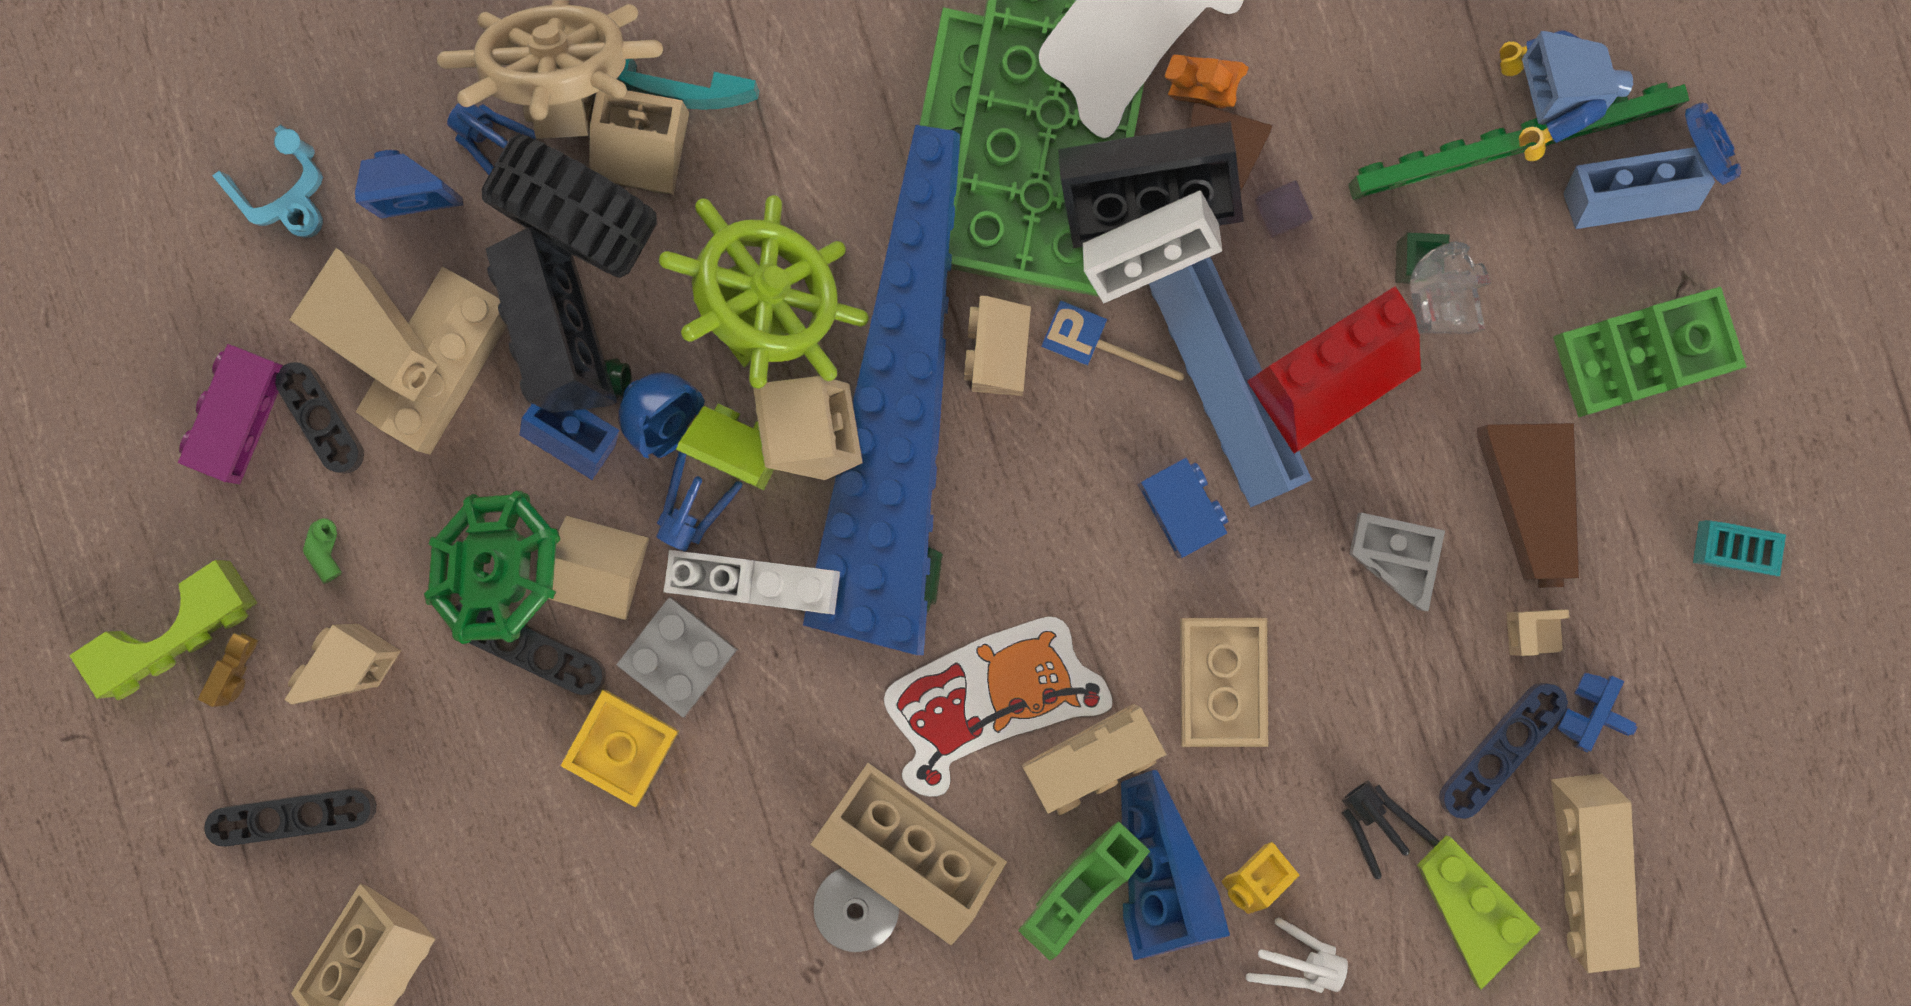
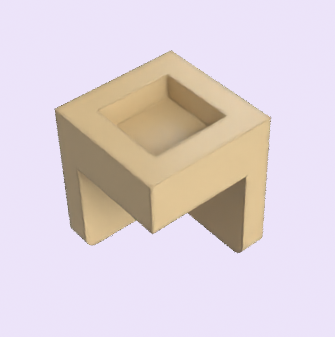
(1535, 631)

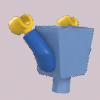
(1568, 84)

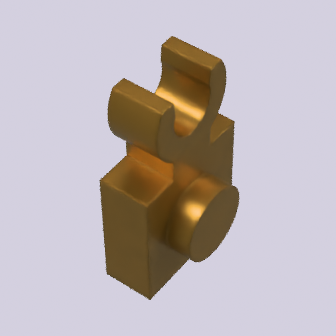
(226, 677)

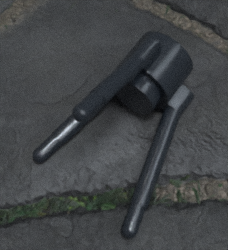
(1367, 804)

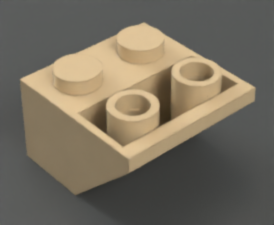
(638, 140)
(1000, 347)
(808, 427)
(343, 663)

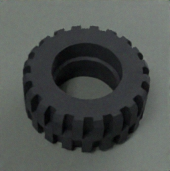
(569, 205)

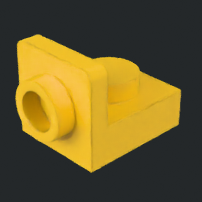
(1260, 879)

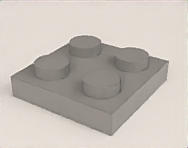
(677, 657)

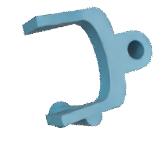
(293, 202)

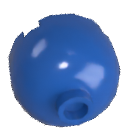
(658, 412)

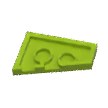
(1477, 910)

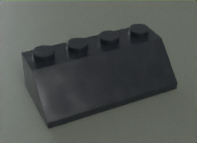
(1136, 175)
(549, 324)

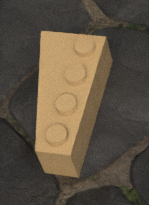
(1597, 872)

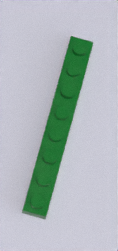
(1499, 145)

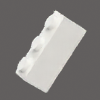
(1152, 247)

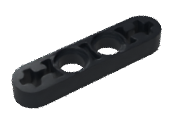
(525, 658)
(290, 817)

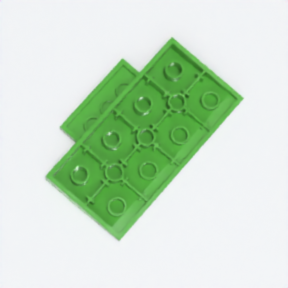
(1010, 128)

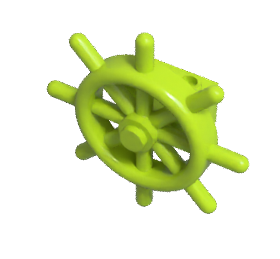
(753, 301)

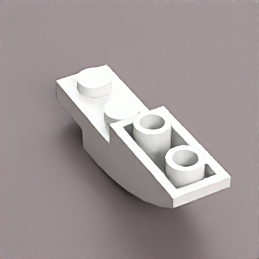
(752, 582)

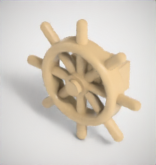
(551, 63)

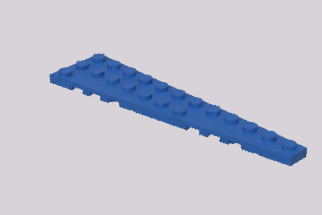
(883, 506)

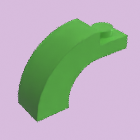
(1082, 888)

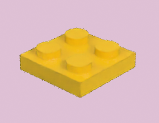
(619, 748)

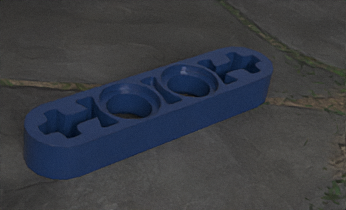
(1498, 745)

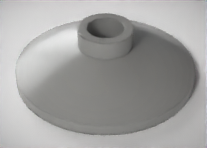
(842, 930)

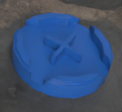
(1712, 142)

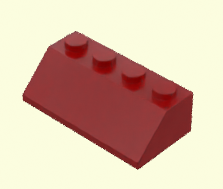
(1340, 370)

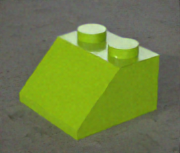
(727, 445)

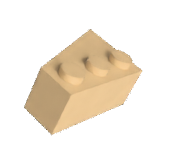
(1094, 759)

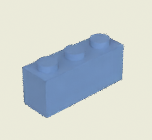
(1637, 187)

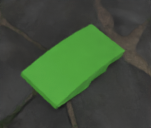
(1649, 351)

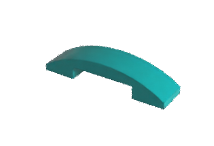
(724, 92)

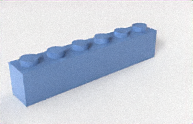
(1220, 364)

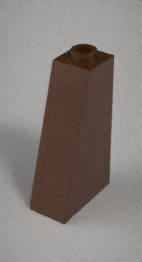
(1537, 495)

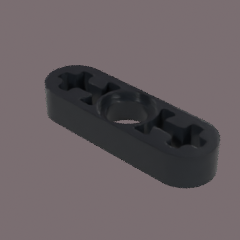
(312, 386)

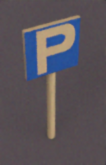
(1077, 334)

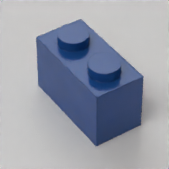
(571, 436)
(1183, 507)

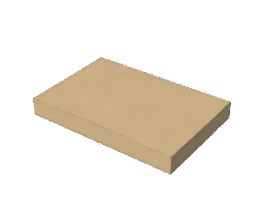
(1224, 682)

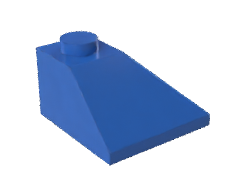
(399, 186)

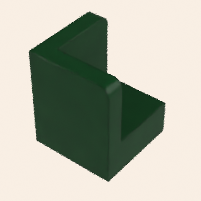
(1412, 249)

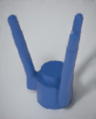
(475, 125)
(678, 525)

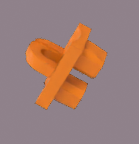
(1217, 76)

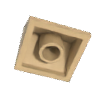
(597, 567)

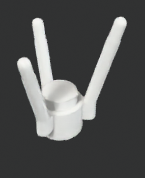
(1322, 969)

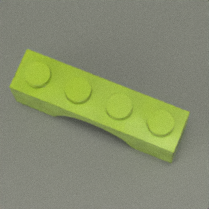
(208, 601)

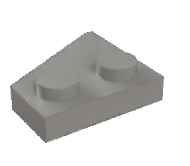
(1399, 555)

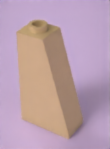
(363, 325)

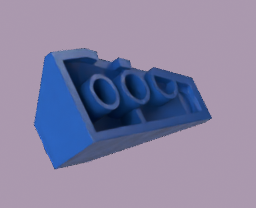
(1171, 891)

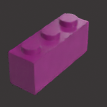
(231, 415)

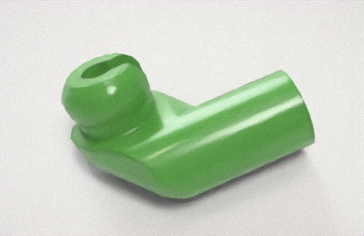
(319, 547)

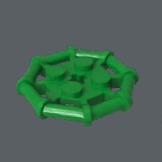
(510, 572)

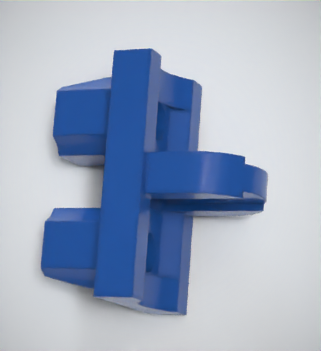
(1602, 693)

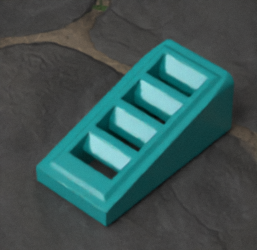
(1707, 545)

